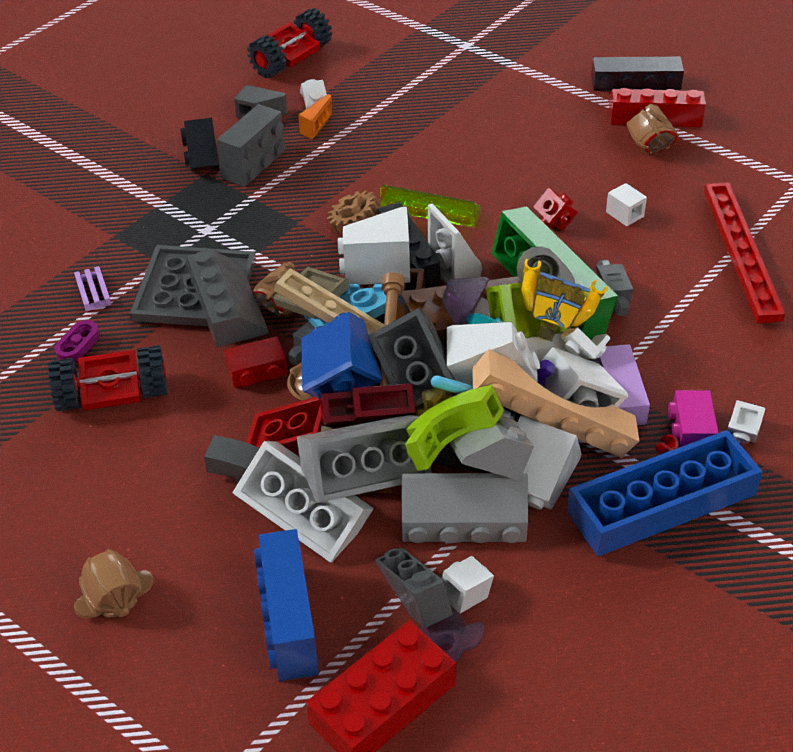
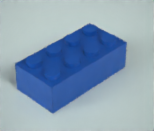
(285, 606)

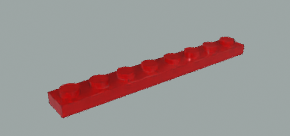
(744, 254)

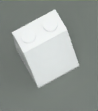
(375, 248)
(471, 341)
(582, 381)
(550, 462)

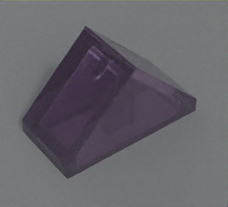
(463, 297)

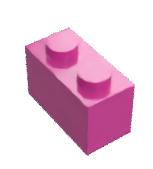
(692, 416)

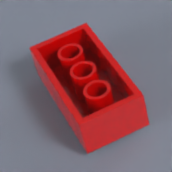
(382, 692)

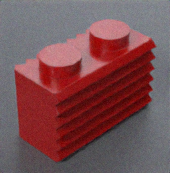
(255, 362)

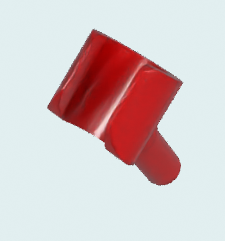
(671, 444)

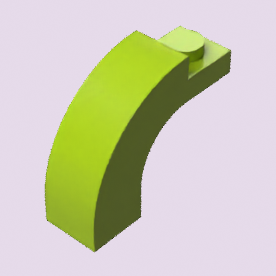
(450, 419)

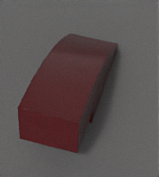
(366, 405)

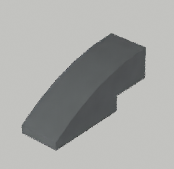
(229, 457)

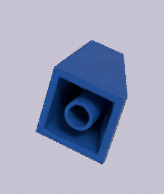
(338, 357)

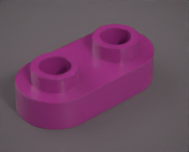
(77, 340)

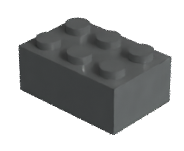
(251, 145)

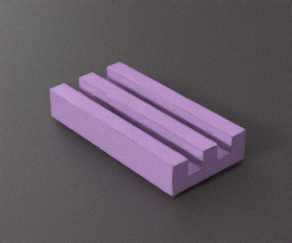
(89, 276)

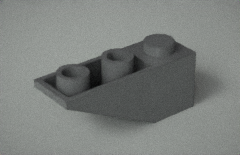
(416, 586)

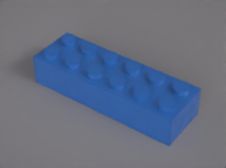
(663, 492)

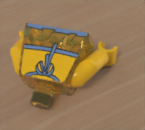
(557, 300)

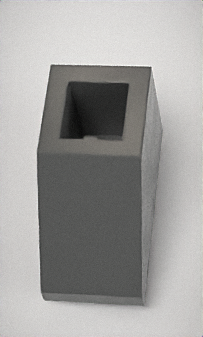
(252, 96)

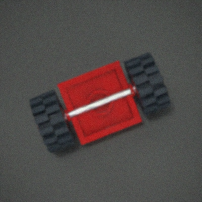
(290, 43)
(107, 379)

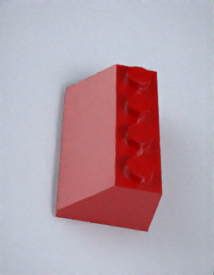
(679, 107)

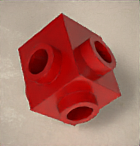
(555, 209)

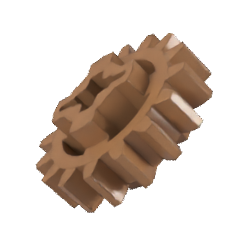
(352, 209)

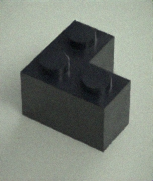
(201, 144)

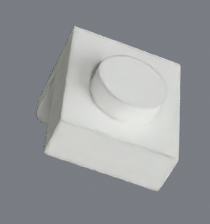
(312, 91)
(580, 345)
(746, 422)

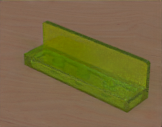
(454, 209)

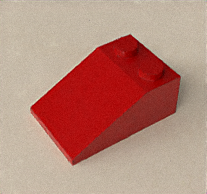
(286, 424)

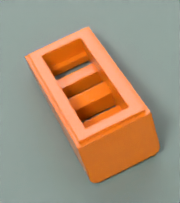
(315, 117)

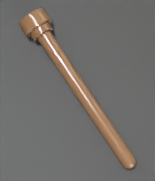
(392, 286)

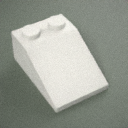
(455, 255)

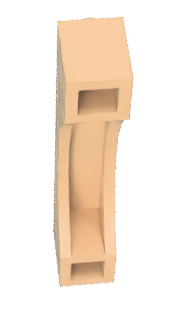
(601, 427)

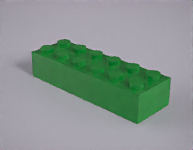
(521, 230)

